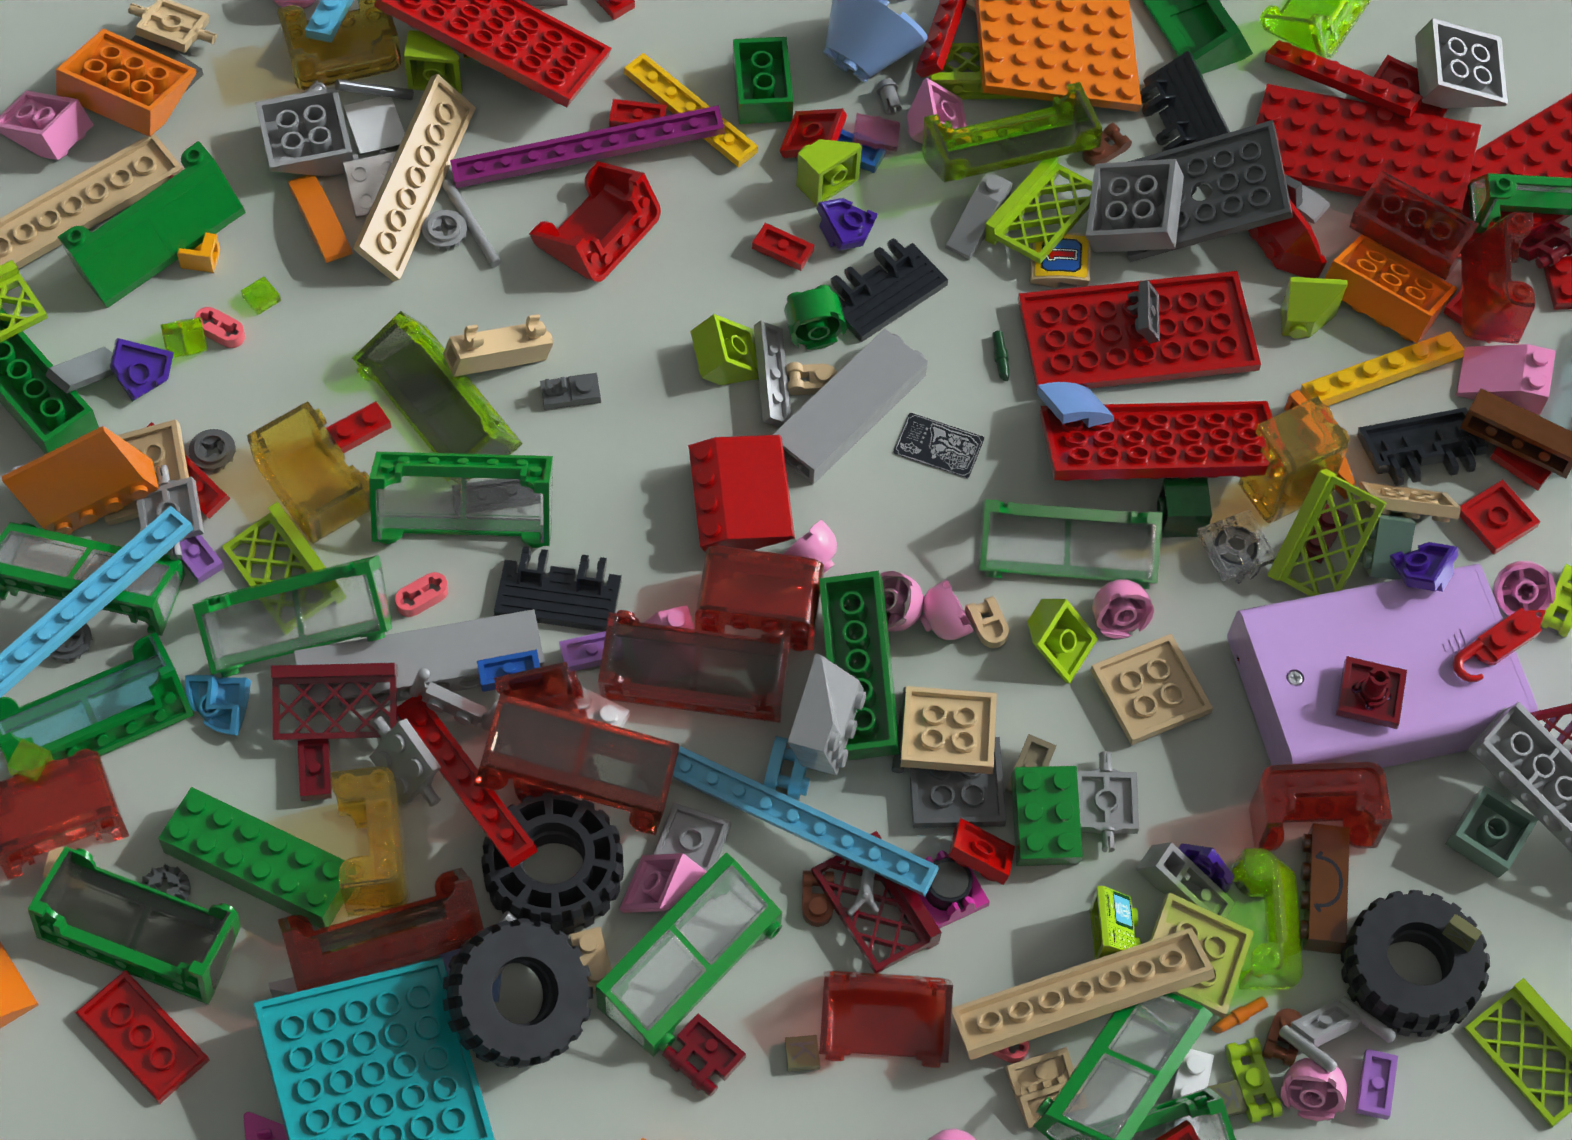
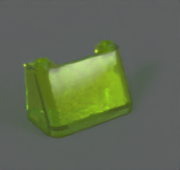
(1314, 24)
(1280, 959)

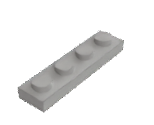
(772, 374)

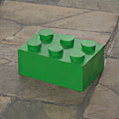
(762, 80)
(1046, 816)

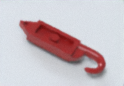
(1500, 641)

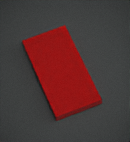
(142, 1036)

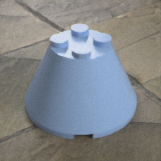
(869, 36)

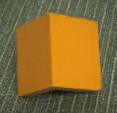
(202, 257)

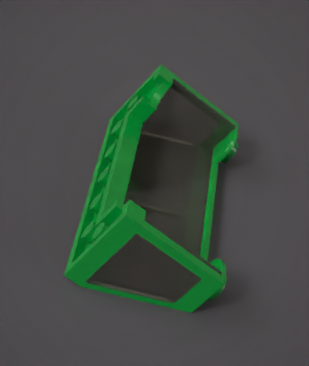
(134, 926)

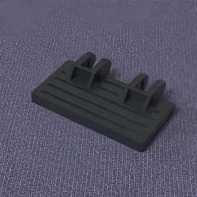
(1190, 104)
(886, 296)
(1427, 438)
(558, 597)

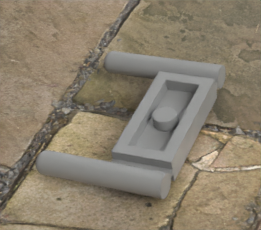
(444, 700)
(1327, 1024)

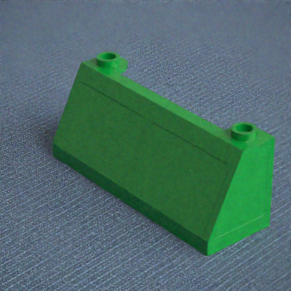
(1201, 29)
(152, 230)

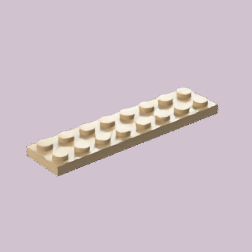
(414, 178)
(85, 199)
(1082, 993)

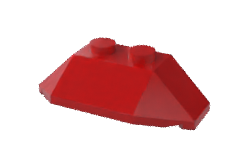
(1291, 245)

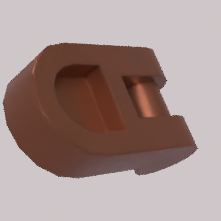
(1106, 152)
(815, 906)
(1270, 1049)

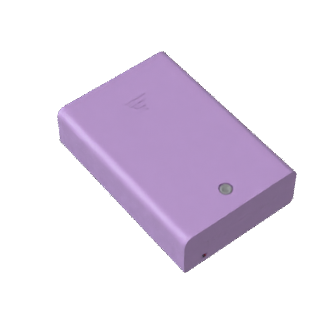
(1296, 655)

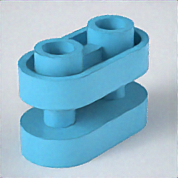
(797, 783)

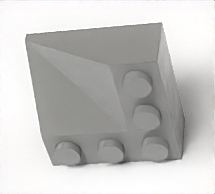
(1460, 66)
(305, 133)
(1135, 205)
(826, 717)

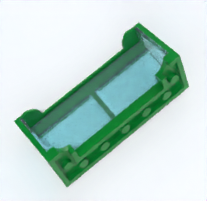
(102, 709)

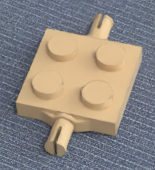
(172, 24)

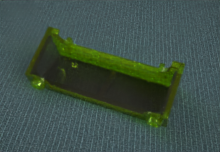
(1012, 140)
(441, 408)

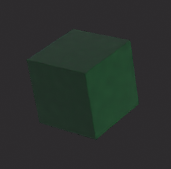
(1184, 506)

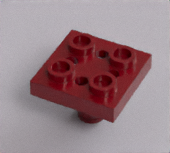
(1374, 683)

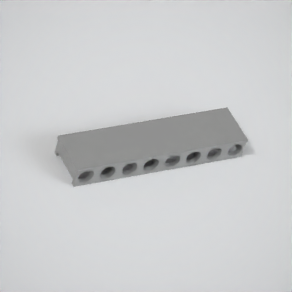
(445, 650)
(1530, 767)

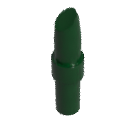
(1001, 355)

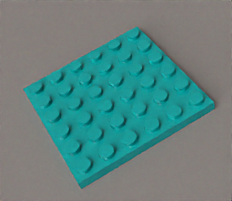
(372, 1060)

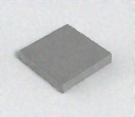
(694, 834)

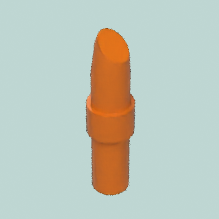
(1240, 1015)

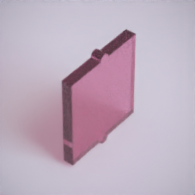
(876, 132)

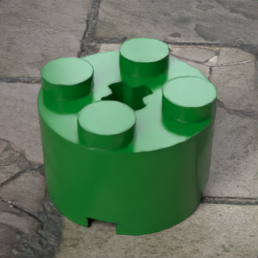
(814, 317)

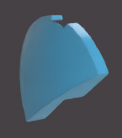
(219, 701)

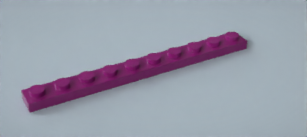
(587, 146)

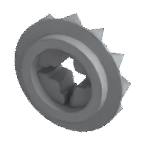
(433, 228)

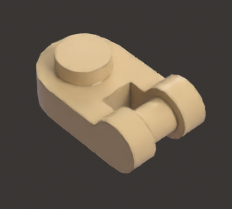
(817, 373)
(991, 630)

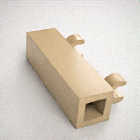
(498, 347)

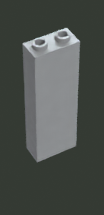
(850, 404)

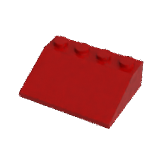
(741, 492)

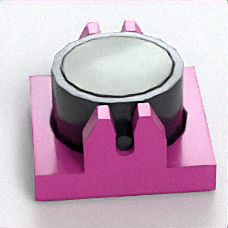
(953, 892)

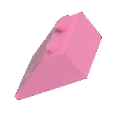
(45, 123)
(1510, 372)

